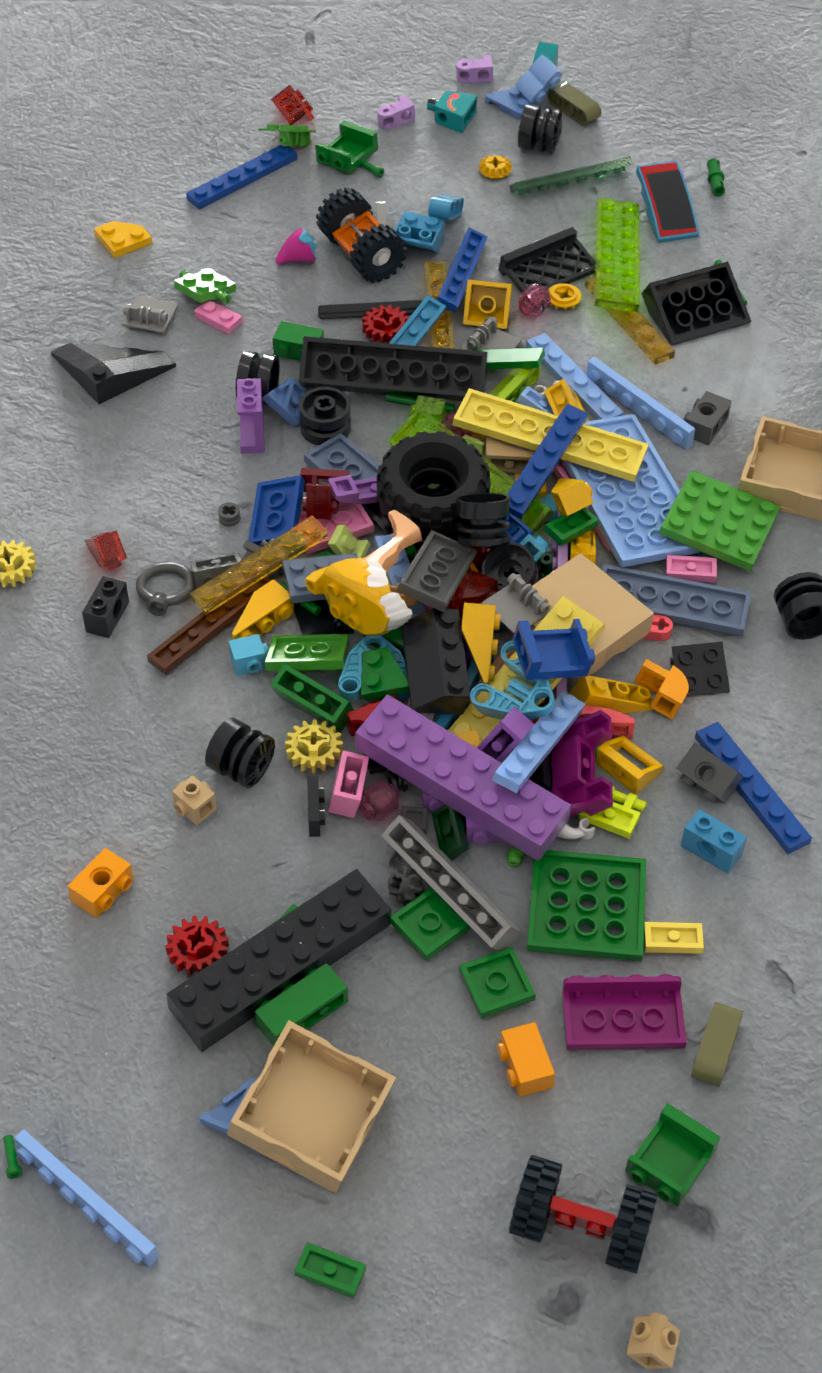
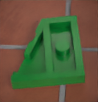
(381, 675)

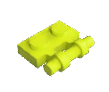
(618, 818)

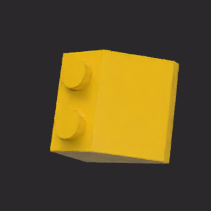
(487, 300)

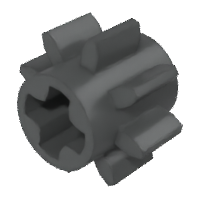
(405, 885)

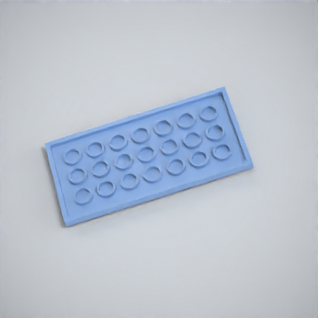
(629, 510)

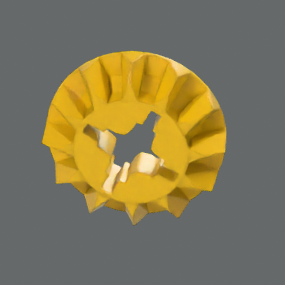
(488, 169)
(560, 291)

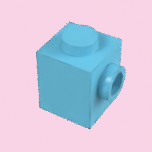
(536, 546)
(248, 654)

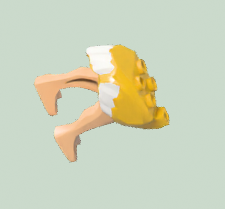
(360, 587)

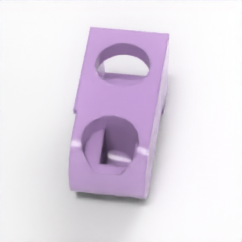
(475, 70)
(396, 113)

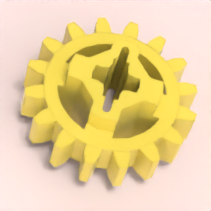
(21, 562)
(314, 746)

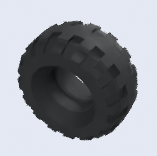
(429, 460)

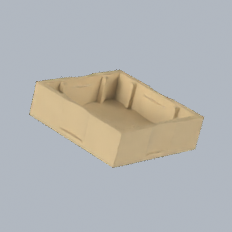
(786, 467)
(602, 597)
(311, 1107)

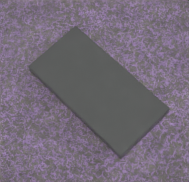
(437, 571)

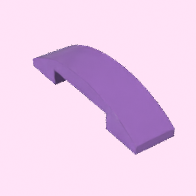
(357, 491)

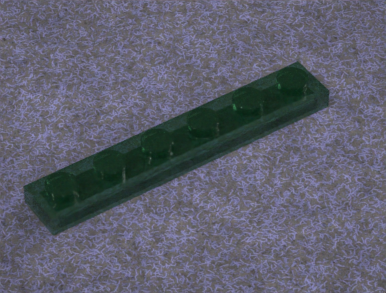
(563, 178)

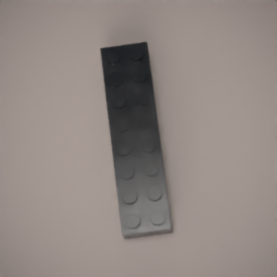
(392, 368)
(280, 955)

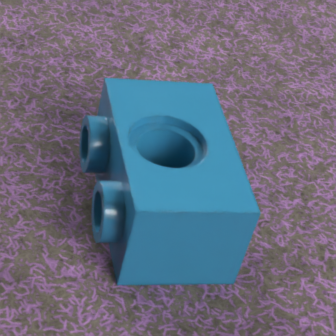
(713, 841)

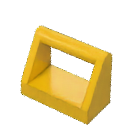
(560, 395)
(624, 770)

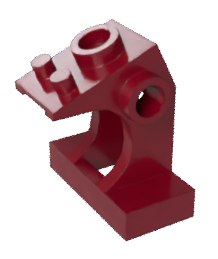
(319, 497)

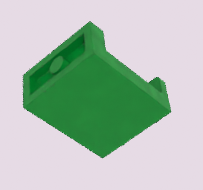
(349, 148)
(672, 1155)

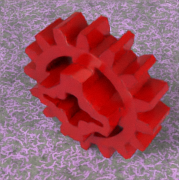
(383, 323)
(189, 938)

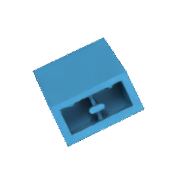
(421, 231)

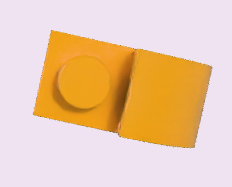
(668, 686)

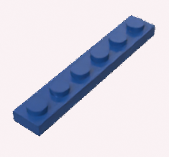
(241, 176)
(461, 269)
(545, 459)
(755, 789)

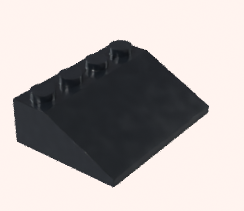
(696, 303)

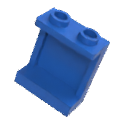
(553, 652)

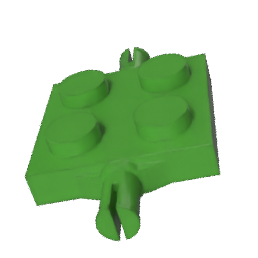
(205, 286)

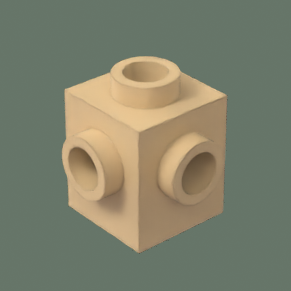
(194, 800)
(653, 1341)

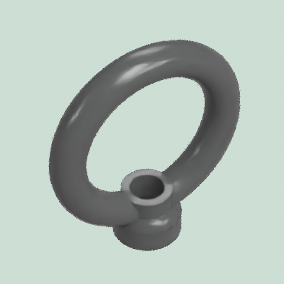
(159, 601)

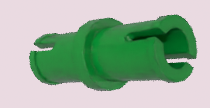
(715, 177)

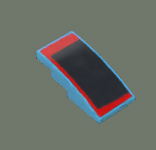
(667, 201)

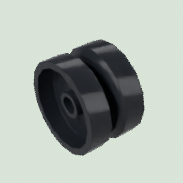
(266, 368)
(324, 414)

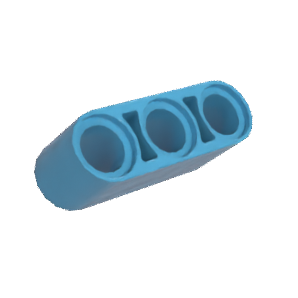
(446, 206)

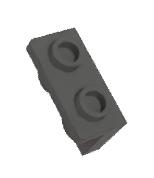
(208, 568)

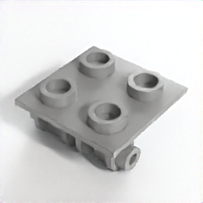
(149, 314)
(489, 338)
(518, 603)

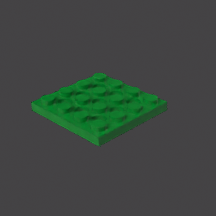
(600, 917)

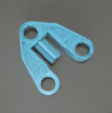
(352, 672)
(501, 703)

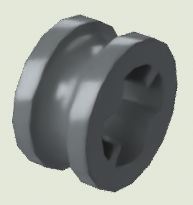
(229, 509)

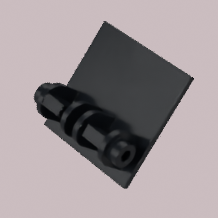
(322, 623)
(703, 667)

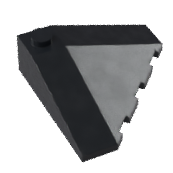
(110, 370)

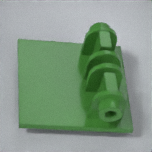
(290, 136)

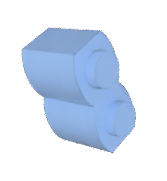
(539, 80)

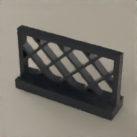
(539, 252)

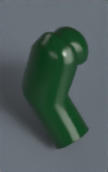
(546, 564)

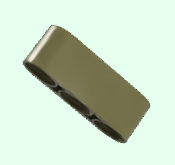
(574, 103)
(717, 1044)

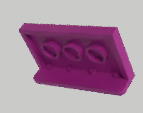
(623, 1012)

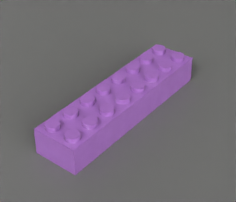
(461, 777)

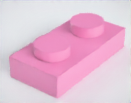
(218, 316)
(692, 568)

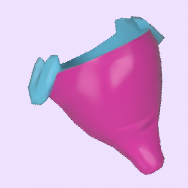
(297, 248)

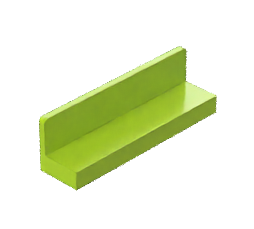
(514, 381)

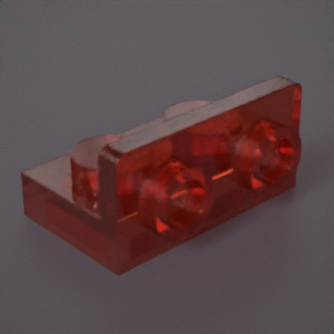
(291, 105)

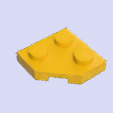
(122, 237)

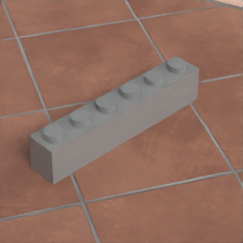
(451, 884)

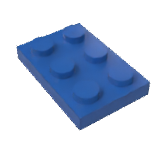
(276, 508)

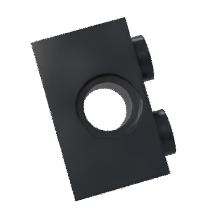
(105, 607)

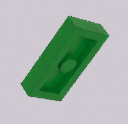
(570, 527)
(330, 1270)

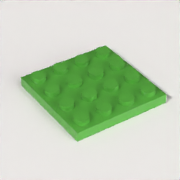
(720, 520)

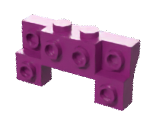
(575, 765)

